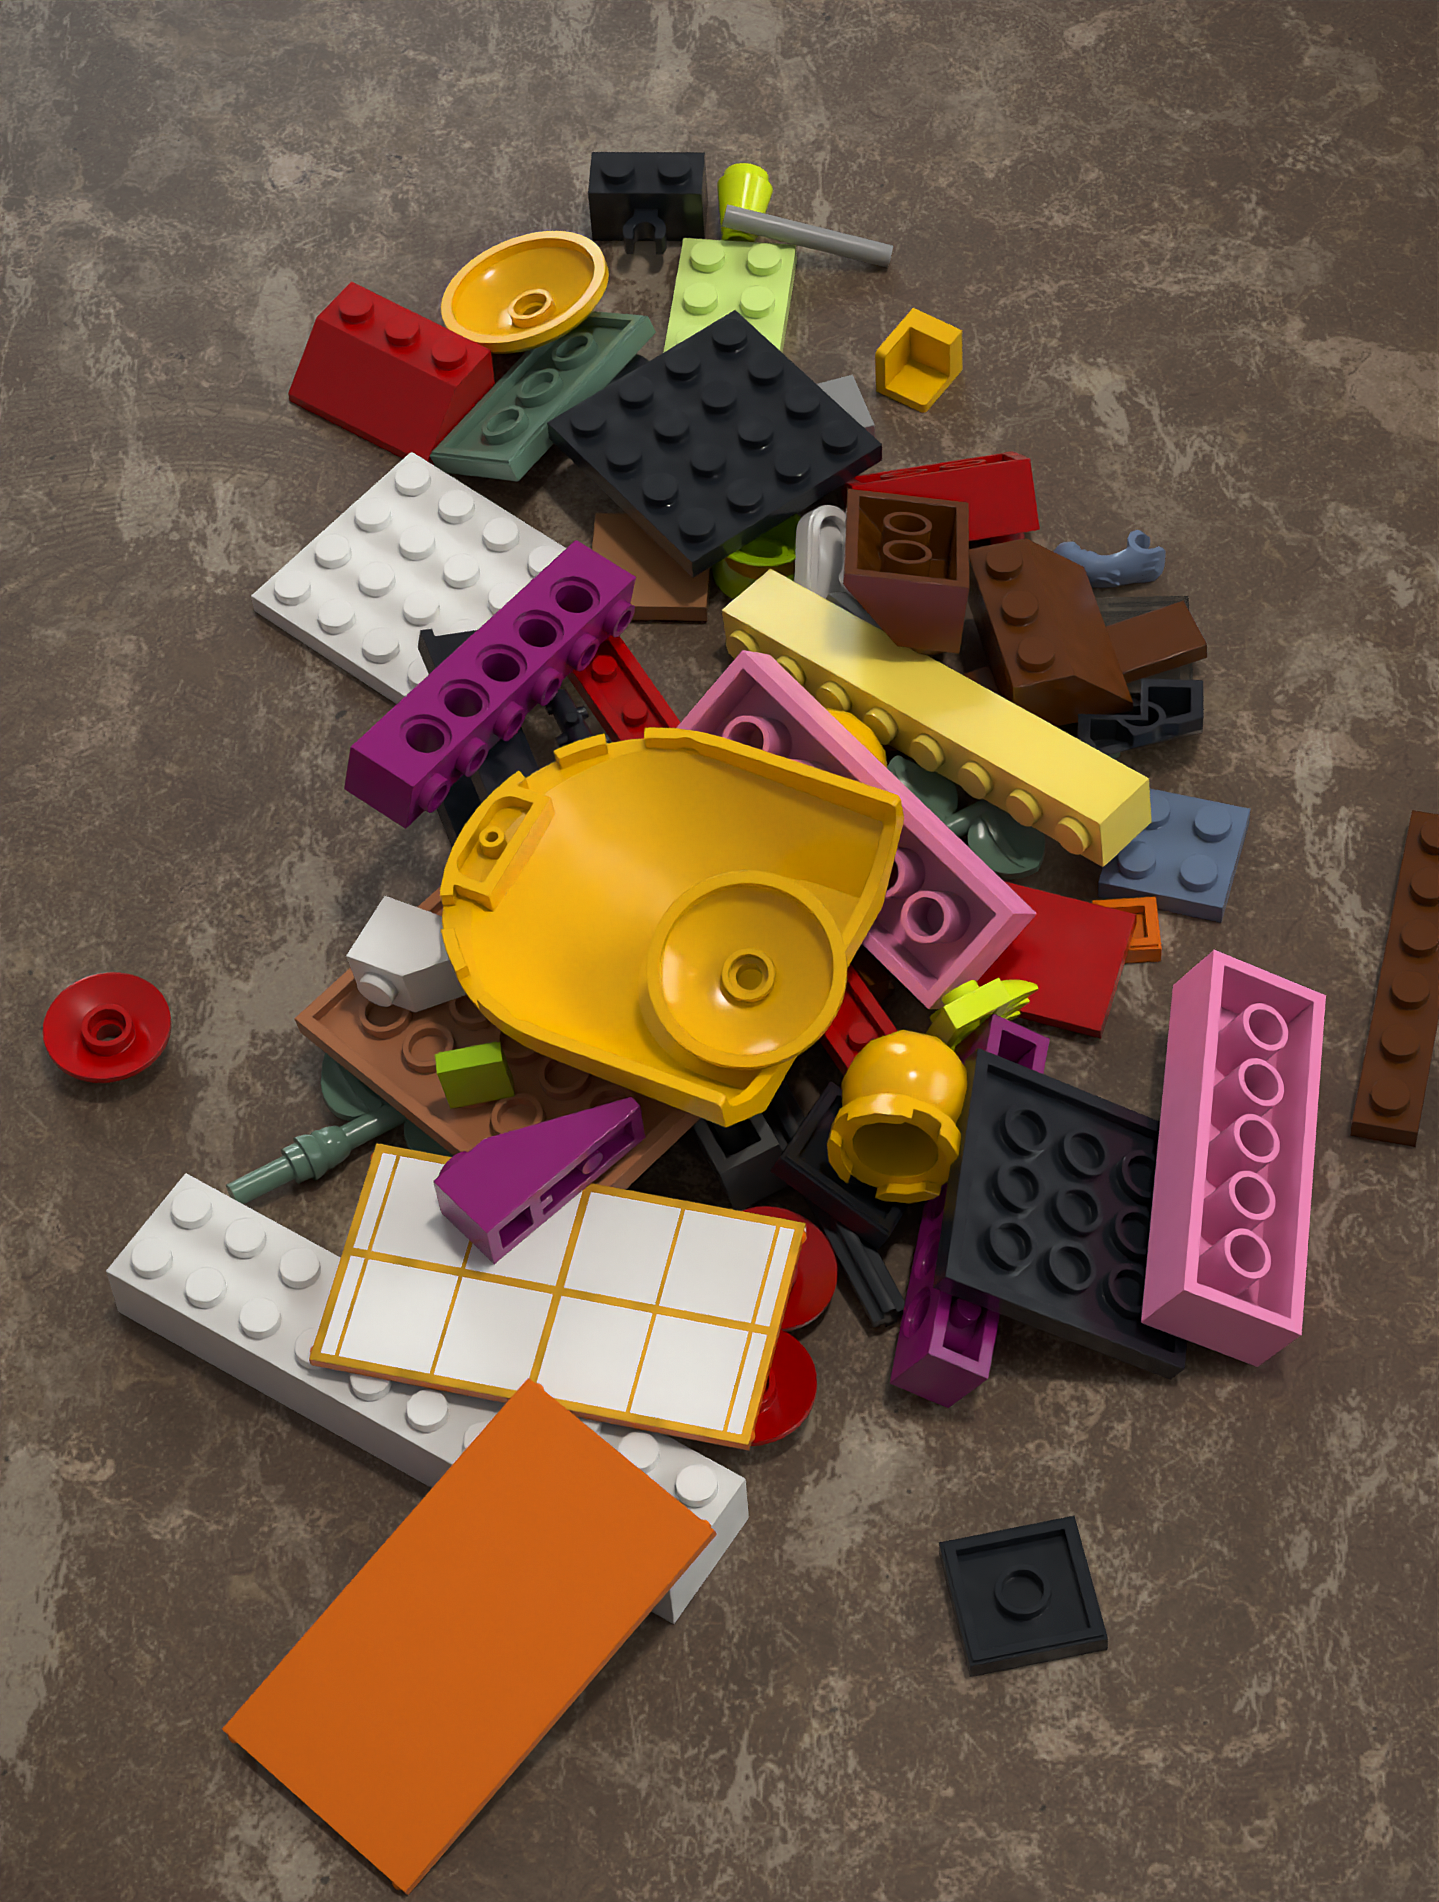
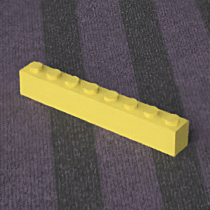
(944, 719)

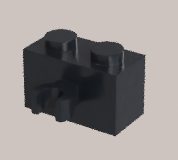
(647, 197)

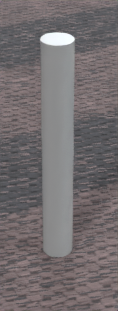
(807, 236)

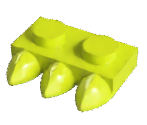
(971, 1005)

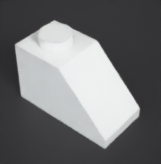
(403, 958)

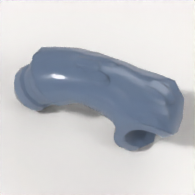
(1126, 567)

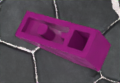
(528, 1174)

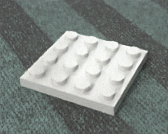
(403, 562)

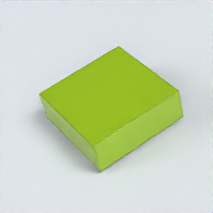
(474, 1074)

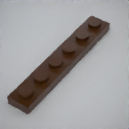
(1406, 998)

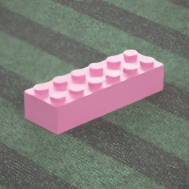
(942, 905)
(1235, 1160)

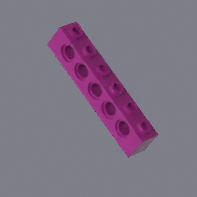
(490, 685)
(943, 1339)

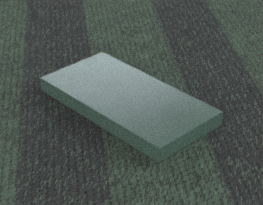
(509, 424)

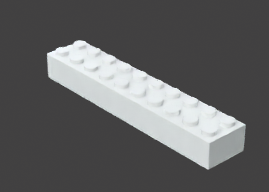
(252, 1306)

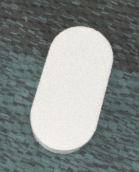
(820, 550)

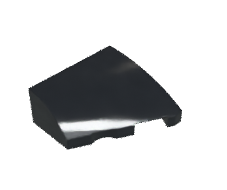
(1163, 713)

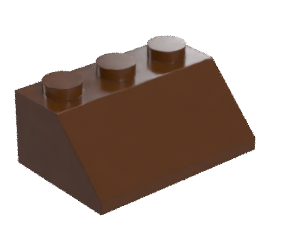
(909, 566)
(1044, 633)

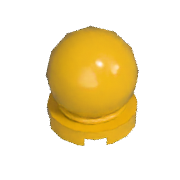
(900, 1117)

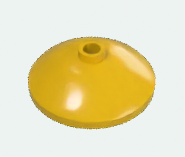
(526, 291)
(736, 926)

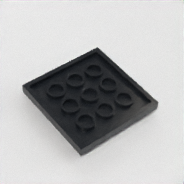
(714, 442)
(1054, 1212)

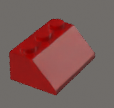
(389, 373)
(994, 486)

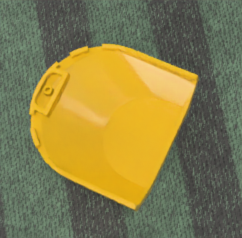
(582, 859)

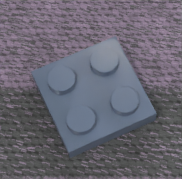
(1181, 856)

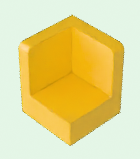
(918, 360)

